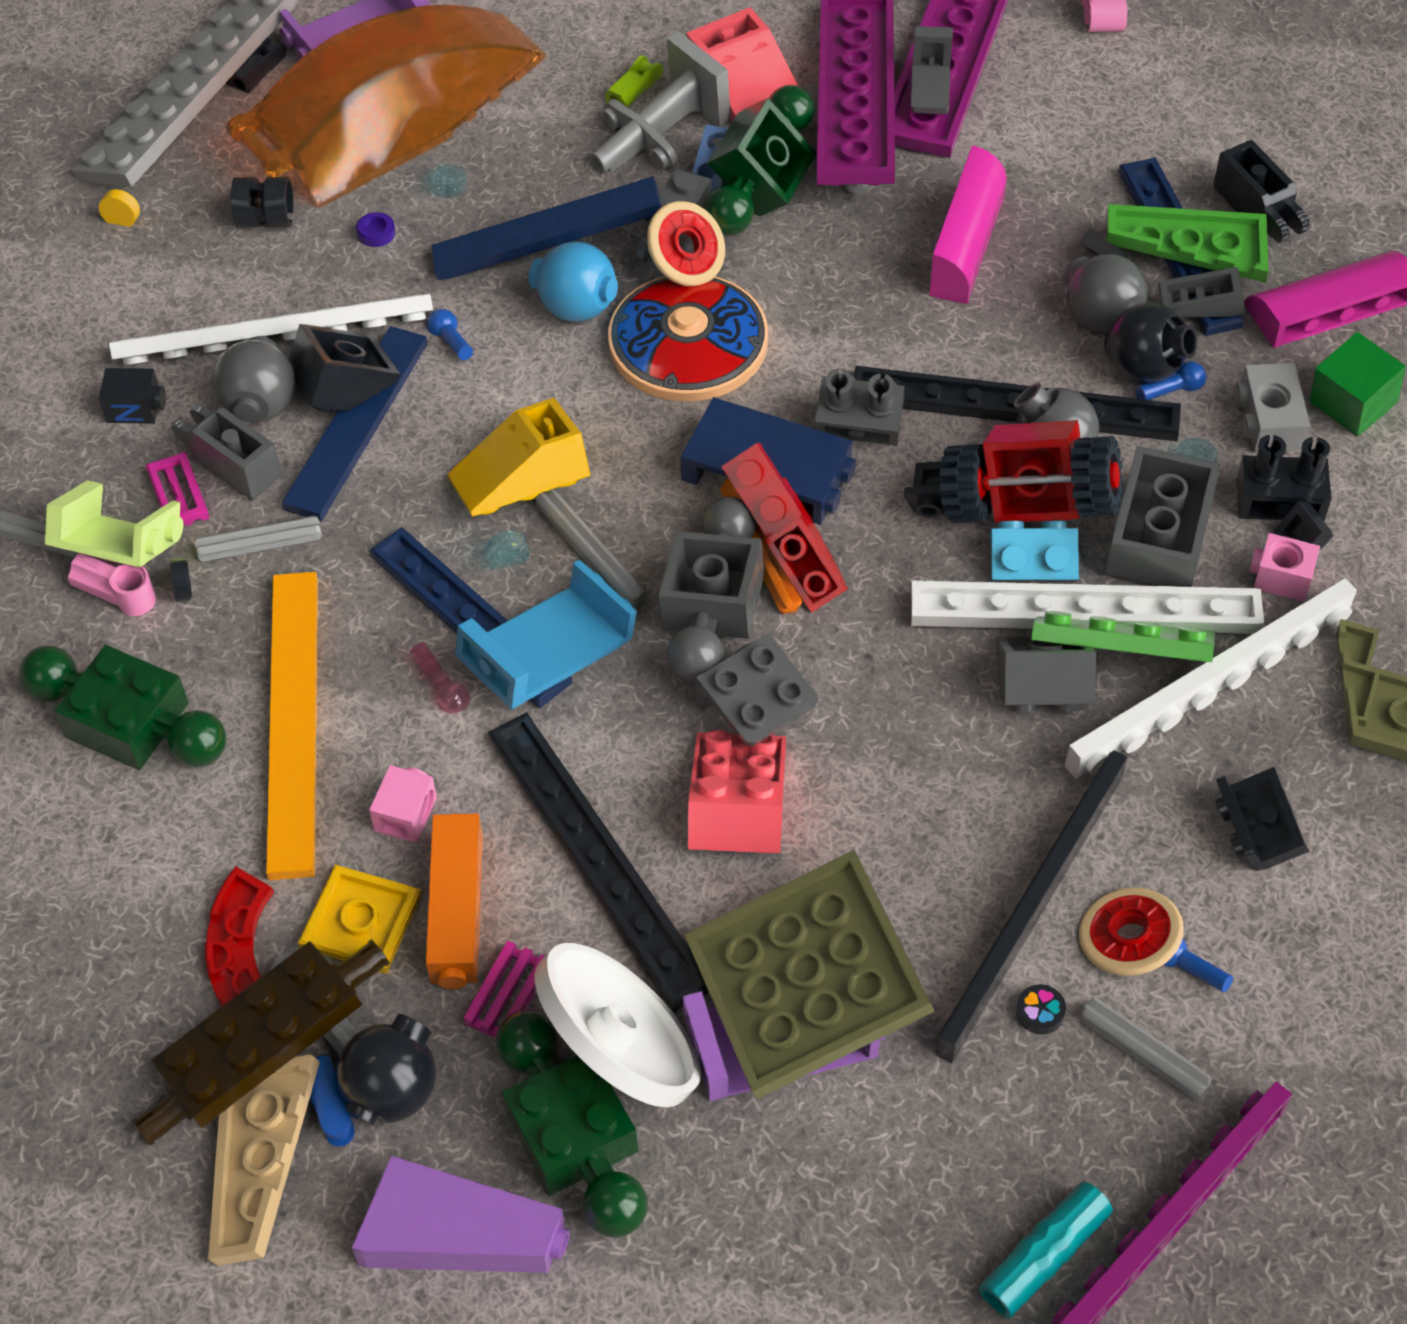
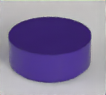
(375, 229)

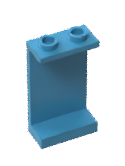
(549, 639)

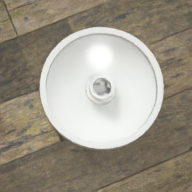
(617, 1025)

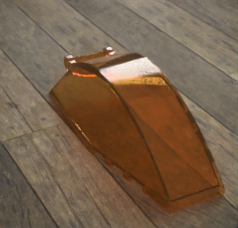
(383, 94)

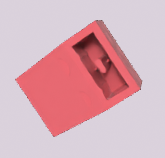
(750, 55)
(736, 794)

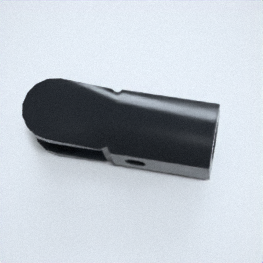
(258, 66)

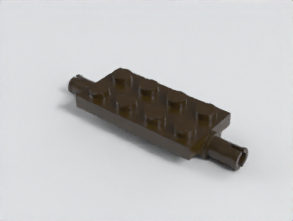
(256, 1035)

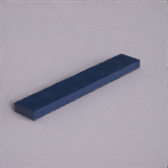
(1152, 189)
(546, 229)
(350, 433)
(442, 590)

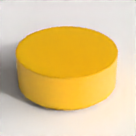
(119, 208)

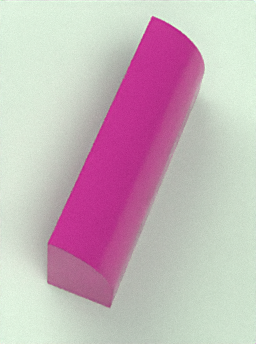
(968, 227)
(1330, 298)

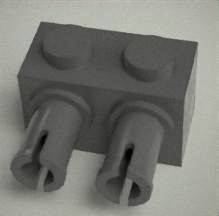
(860, 408)

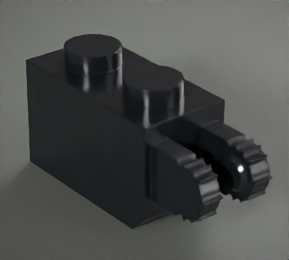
(1257, 185)

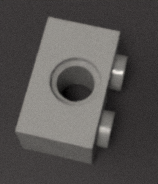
(1272, 404)

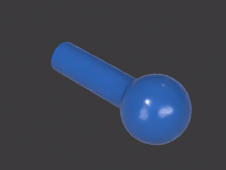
(444, 324)
(1189, 377)
(1200, 968)

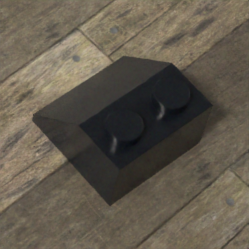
(339, 367)

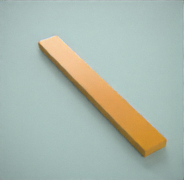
(293, 727)

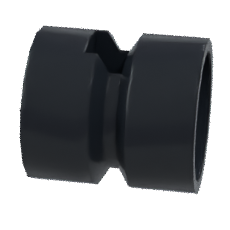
(275, 196)

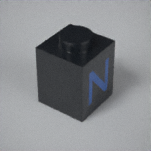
(131, 395)

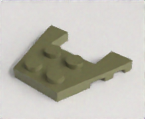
(1372, 696)

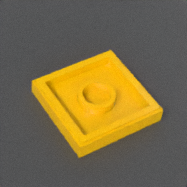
(360, 909)

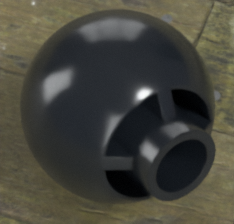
(1149, 343)
(387, 1071)

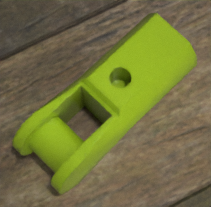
(635, 81)

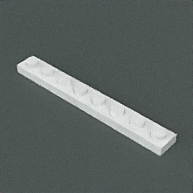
(216, 337)
(1020, 603)
(1201, 685)

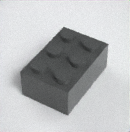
(1162, 518)

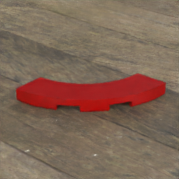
(232, 934)

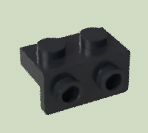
(1262, 819)

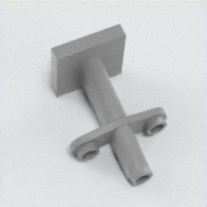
(696, 85)

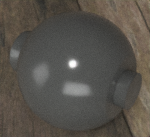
(1102, 289)
(253, 380)
(1057, 405)

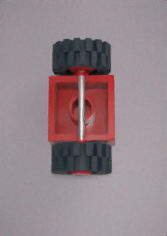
(1032, 475)

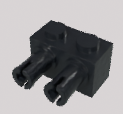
(1273, 483)

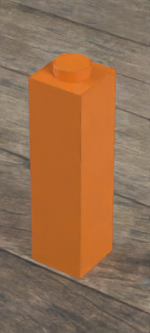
(454, 900)

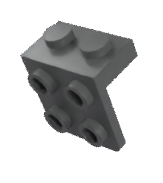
(755, 691)

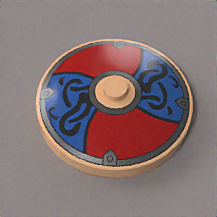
(688, 338)

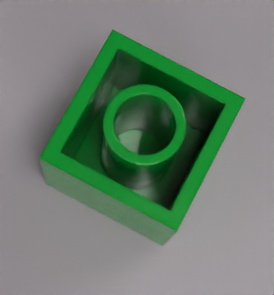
(1357, 384)

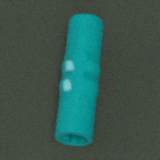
(1045, 1249)

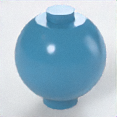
(574, 281)

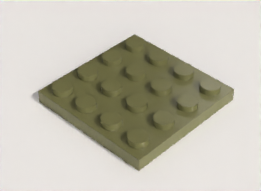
(807, 974)

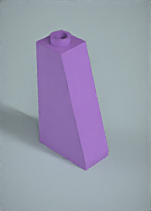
(455, 1224)

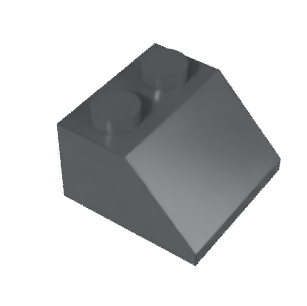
(1045, 674)

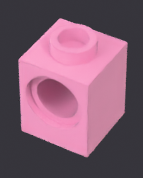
(1284, 566)
(403, 803)

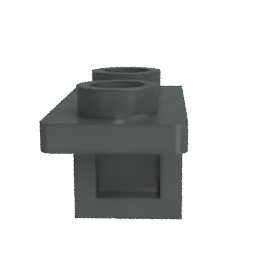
(931, 70)

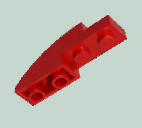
(787, 527)

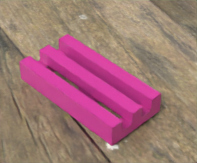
(187, 515)
(523, 958)

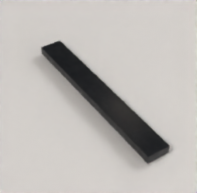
(997, 399)
(599, 860)
(1030, 907)

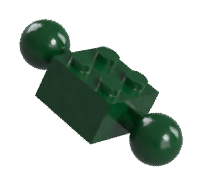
(761, 159)
(122, 707)
(570, 1124)

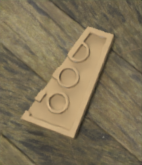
(254, 1160)

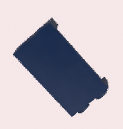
(805, 456)

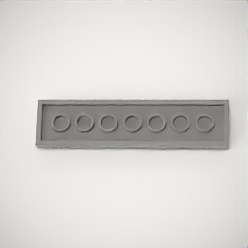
(180, 92)

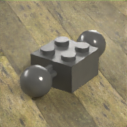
(711, 587)

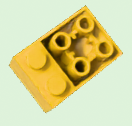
(521, 458)

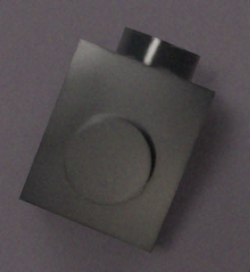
(926, 494)

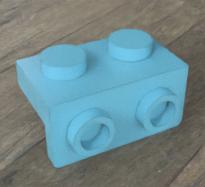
(1034, 553)

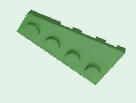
(1193, 237)
(1135, 638)

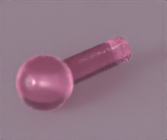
(451, 695)

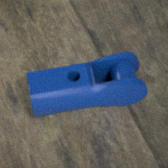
(331, 1106)

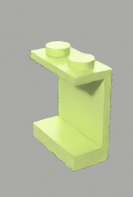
(77, 526)

